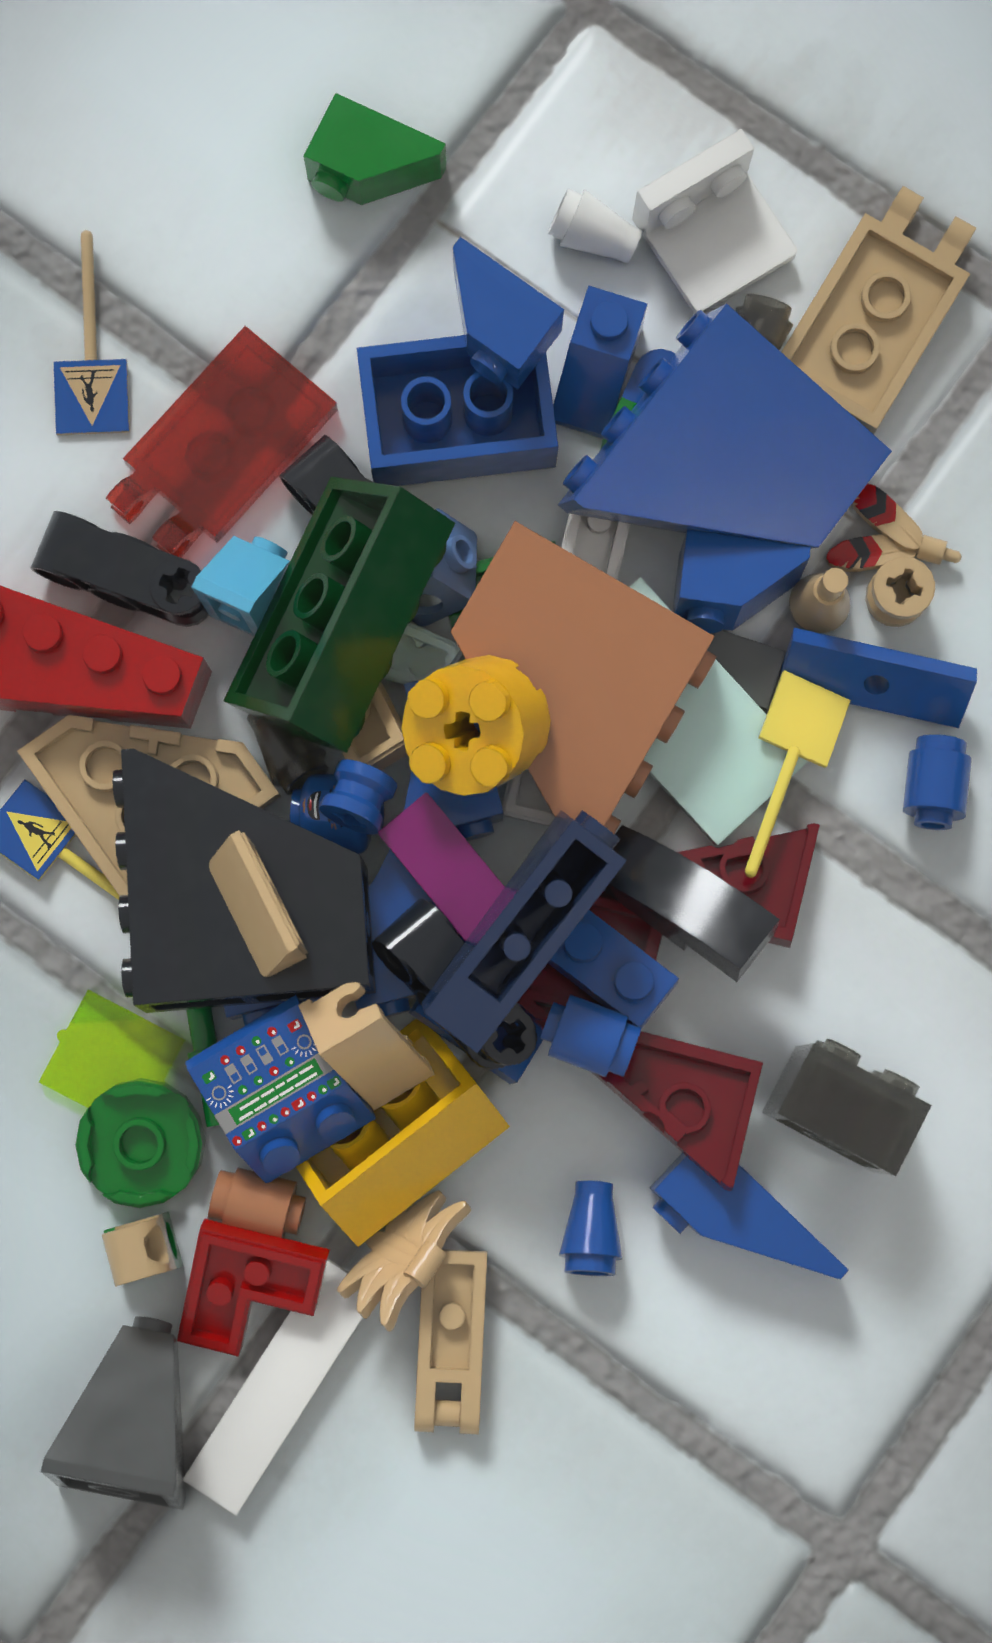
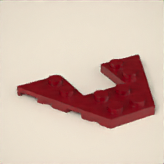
(682, 1089)

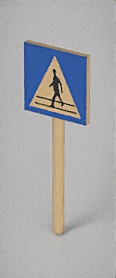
(90, 392)

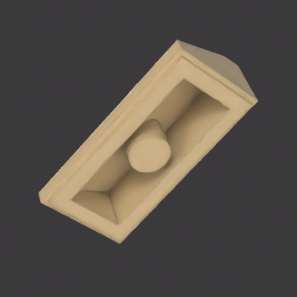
(256, 905)

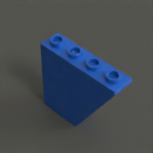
(728, 444)

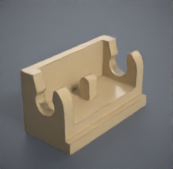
(364, 1047)

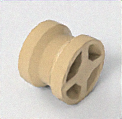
(893, 603)

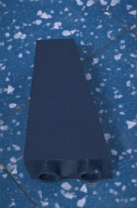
(524, 927)

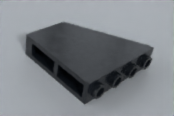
(178, 922)

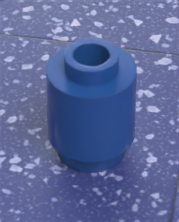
(937, 782)
(590, 1036)

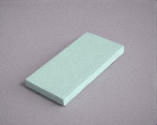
(714, 756)

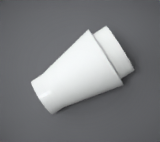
(593, 227)

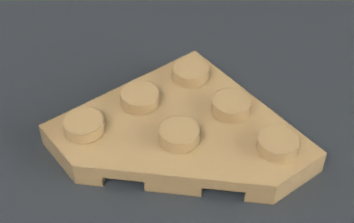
(77, 767)

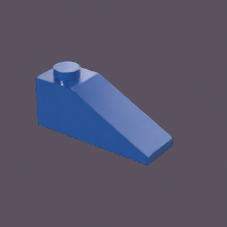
(741, 1218)

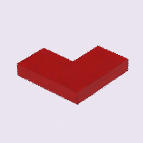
(242, 1268)

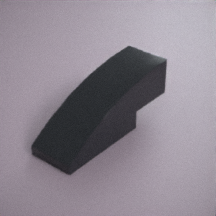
(690, 904)

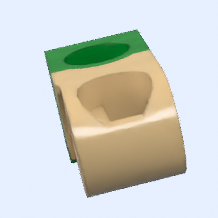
(142, 1249)

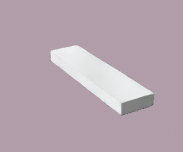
(274, 1396)

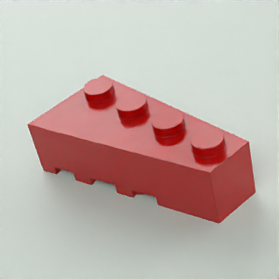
(92, 669)

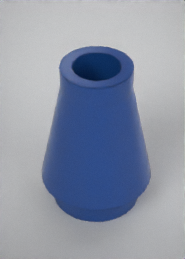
(591, 1232)

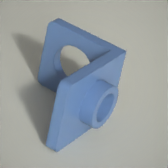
(453, 577)

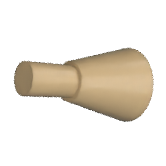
(821, 601)

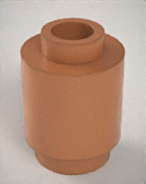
(258, 1206)

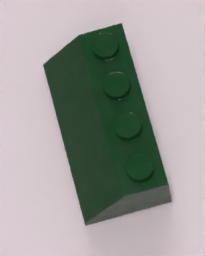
(340, 611)

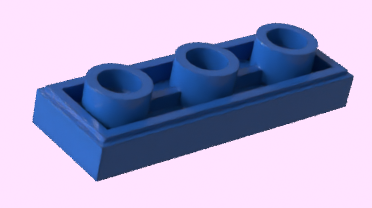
(882, 677)

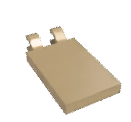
(878, 310)

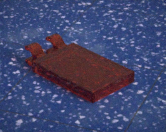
(222, 442)

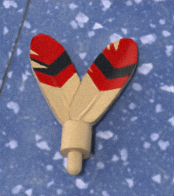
(896, 537)

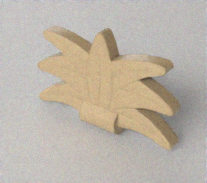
(402, 1257)

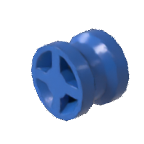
(358, 796)

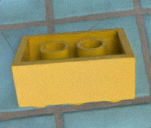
(407, 1147)

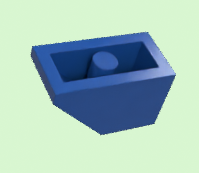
(502, 317)
(598, 360)
(732, 577)

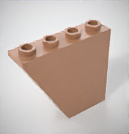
(600, 657)

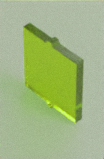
(106, 1048)

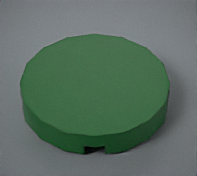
(152, 1156)

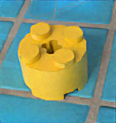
(442, 731)

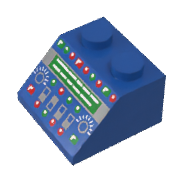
(276, 1092)

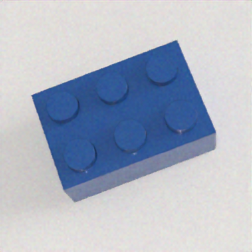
(445, 421)

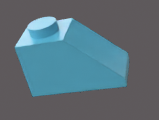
(241, 582)

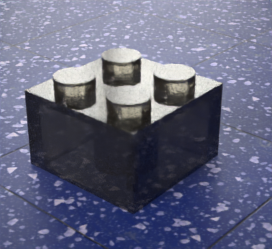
(847, 1108)

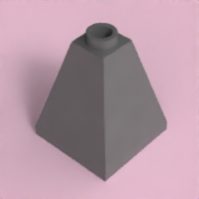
(127, 1423)

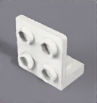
(712, 225)

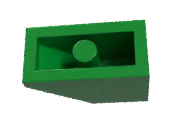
(369, 155)

